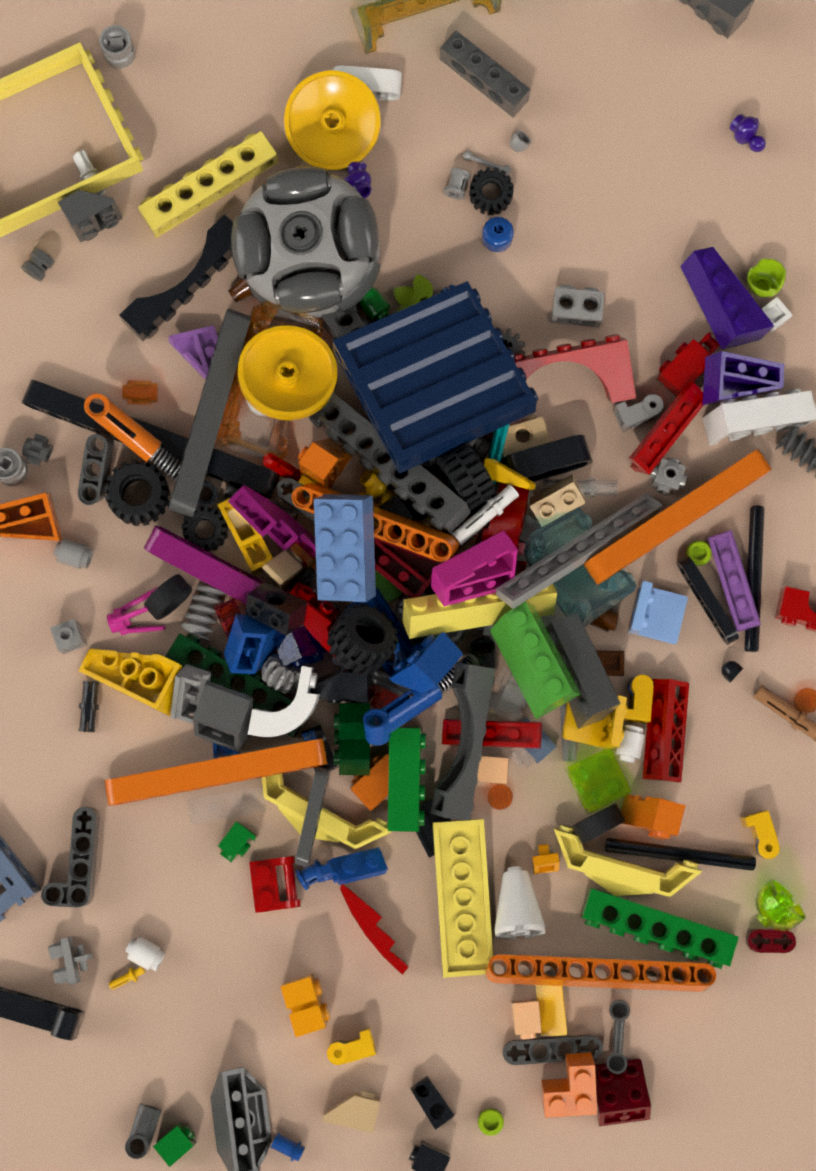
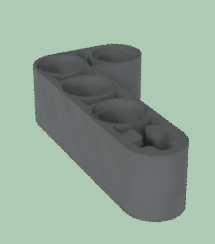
(77, 856)

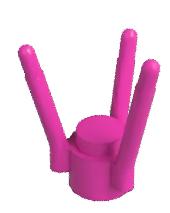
(121, 619)

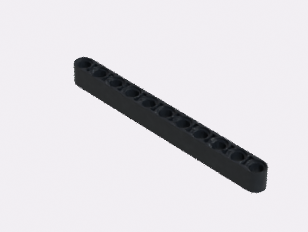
(221, 465)

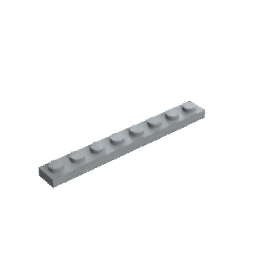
(578, 551)

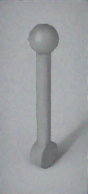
(467, 155)

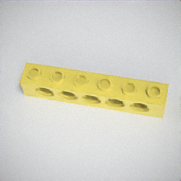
(204, 196)

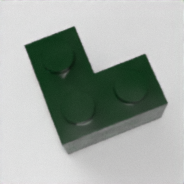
(354, 749)

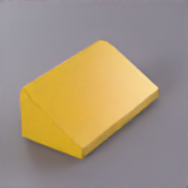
(551, 1010)

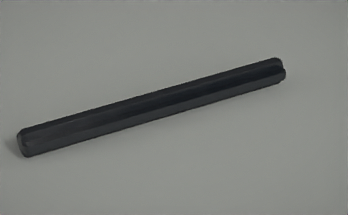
(754, 572)
(680, 854)

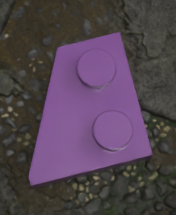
(196, 347)

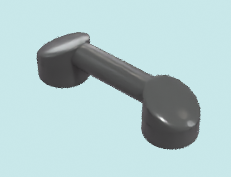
(617, 1061)

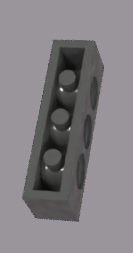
(484, 74)

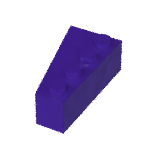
(724, 300)

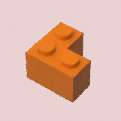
(572, 1094)

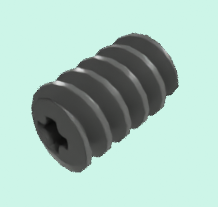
(799, 447)

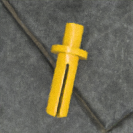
(131, 975)

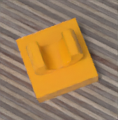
(545, 861)

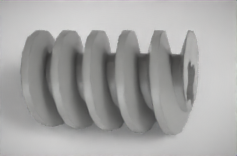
(202, 611)

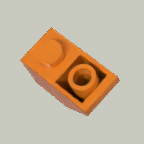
(374, 787)

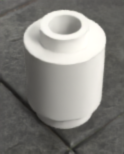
(631, 745)
(145, 953)

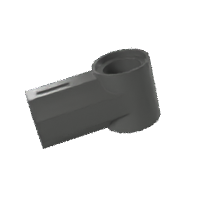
(143, 1129)

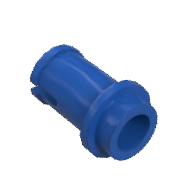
(288, 1147)

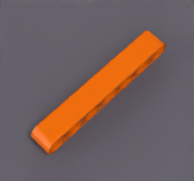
(385, 530)

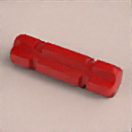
(281, 467)

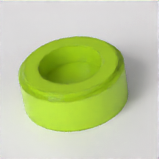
(699, 552)
(490, 1121)

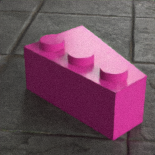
(475, 570)

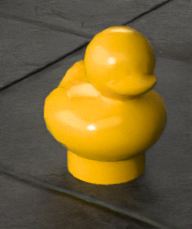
(375, 487)

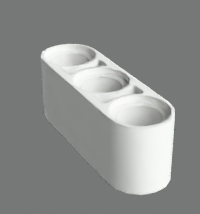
(382, 82)

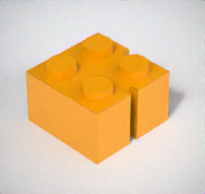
(305, 1004)

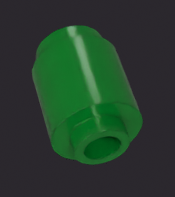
(375, 305)

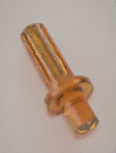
(304, 556)

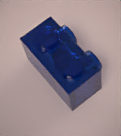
(299, 648)

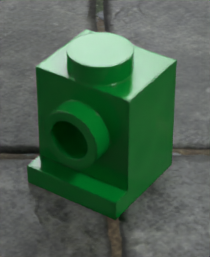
(236, 842)

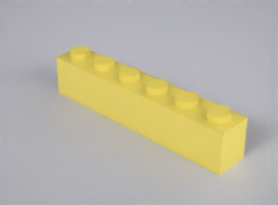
(428, 616)

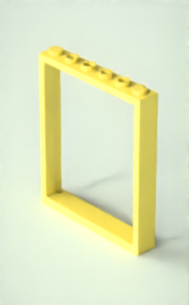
(42, 71)

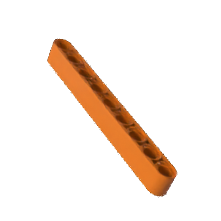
(677, 517)
(216, 772)
(612, 967)

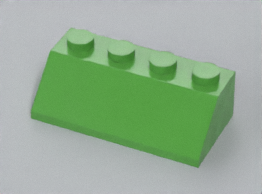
(534, 660)

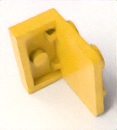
(602, 734)

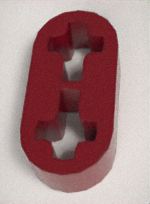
(770, 947)

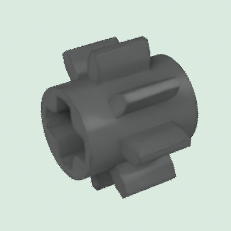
(37, 450)

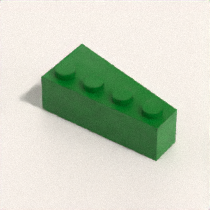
(405, 779)

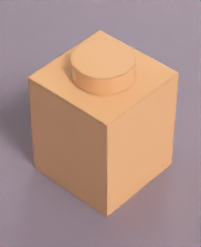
(493, 770)
(526, 1018)

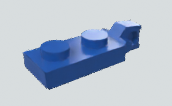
(353, 867)

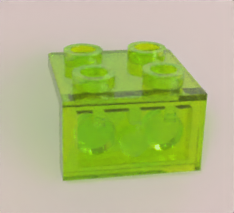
(598, 780)

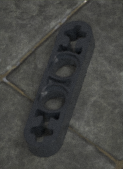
(707, 600)

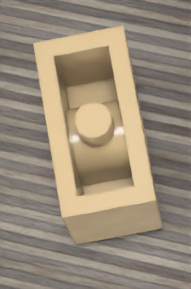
(535, 430)
(557, 500)

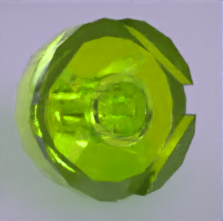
(777, 907)

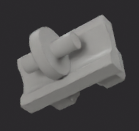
(70, 972)

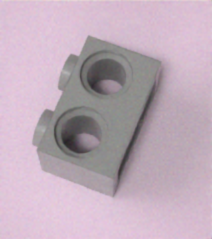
(577, 313)

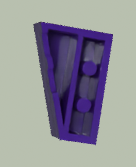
(739, 376)

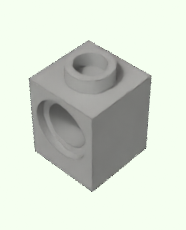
(68, 636)

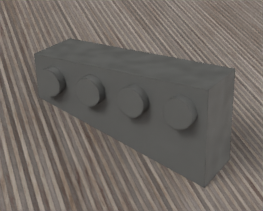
(580, 657)

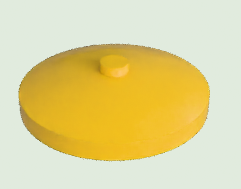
(332, 120)
(287, 372)

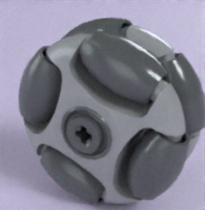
(292, 246)

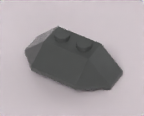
(240, 1120)

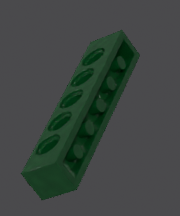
(186, 645)

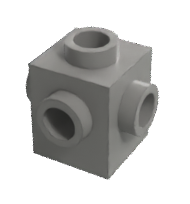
(662, 482)

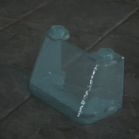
(577, 590)

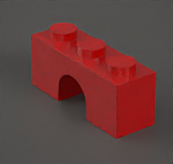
(794, 608)

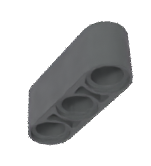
(87, 476)

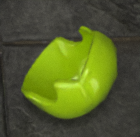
(766, 278)

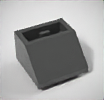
(89, 213)
(223, 716)

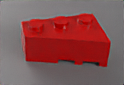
(511, 519)

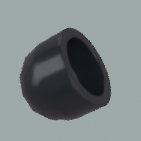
(731, 670)

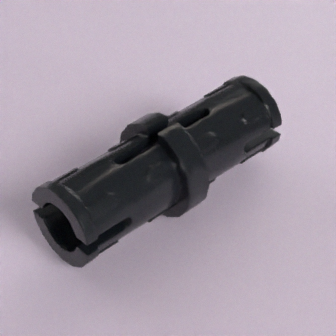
(88, 706)

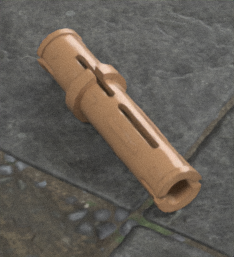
(798, 719)

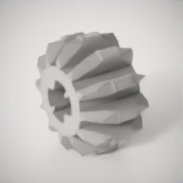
(280, 677)

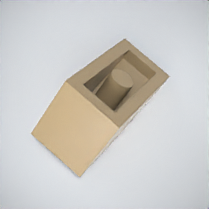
(283, 569)
(355, 1112)

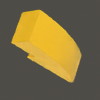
(247, 538)

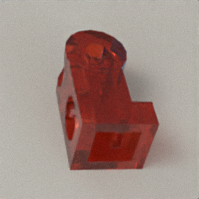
(226, 614)

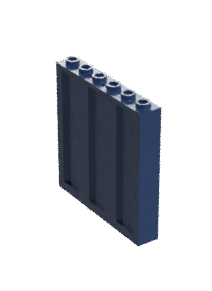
(435, 376)

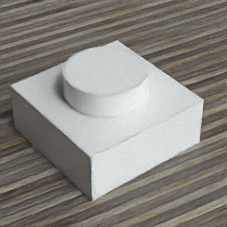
(777, 313)

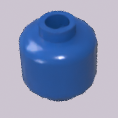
(494, 241)

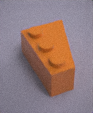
(323, 462)
(654, 815)

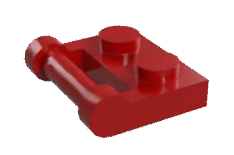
(266, 887)

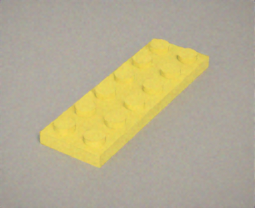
(462, 897)

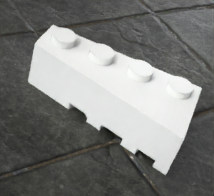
(759, 415)

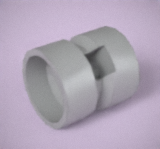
(117, 46)
(12, 467)

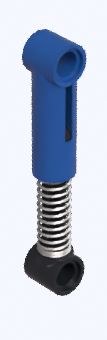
(382, 722)

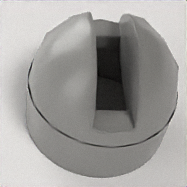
(519, 141)

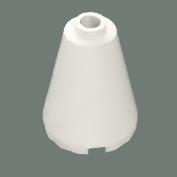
(518, 907)

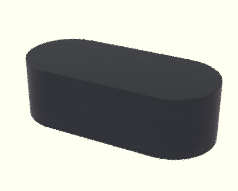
(550, 458)

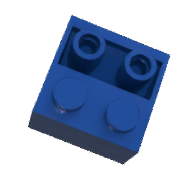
(249, 645)
(426, 663)

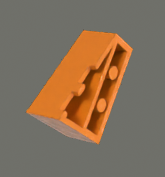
(30, 518)

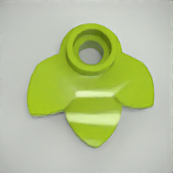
(408, 296)

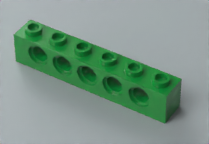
(723, 943)

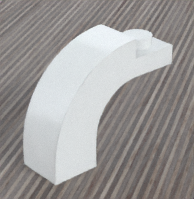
(276, 723)

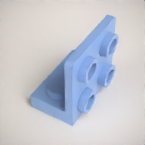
(657, 613)

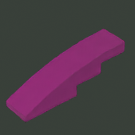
(272, 520)

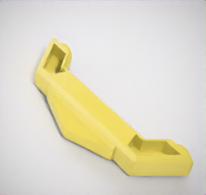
(330, 826)
(620, 876)

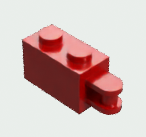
(687, 365)

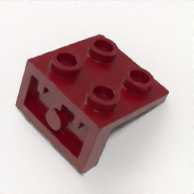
(623, 1095)

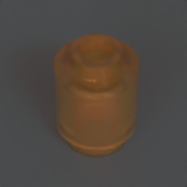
(140, 392)

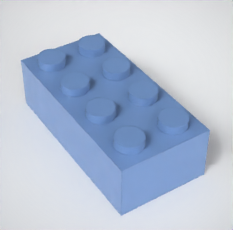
(345, 547)

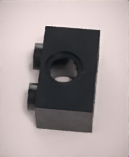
(276, 608)

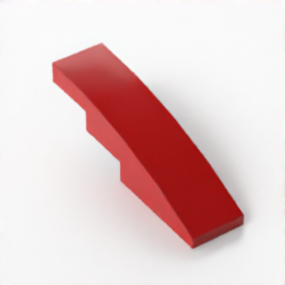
(367, 920)

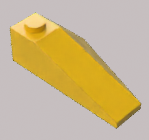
(137, 675)

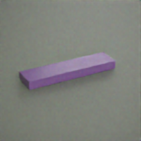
(734, 581)

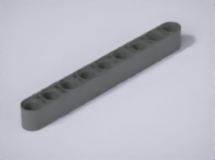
(209, 413)

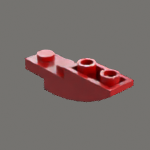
(319, 614)

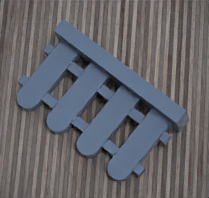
(23, 885)

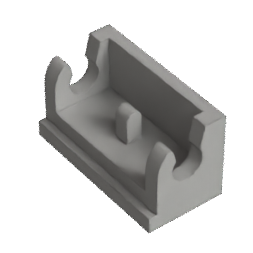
(187, 692)

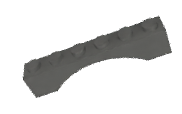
(455, 792)

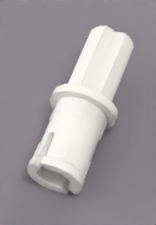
(86, 167)

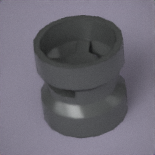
(37, 264)

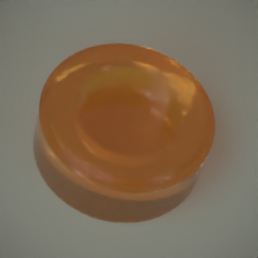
(805, 700)
(500, 797)

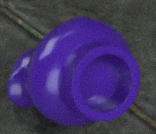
(745, 131)
(359, 178)

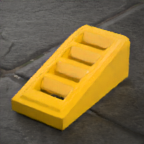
(504, 474)

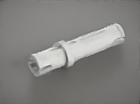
(485, 514)

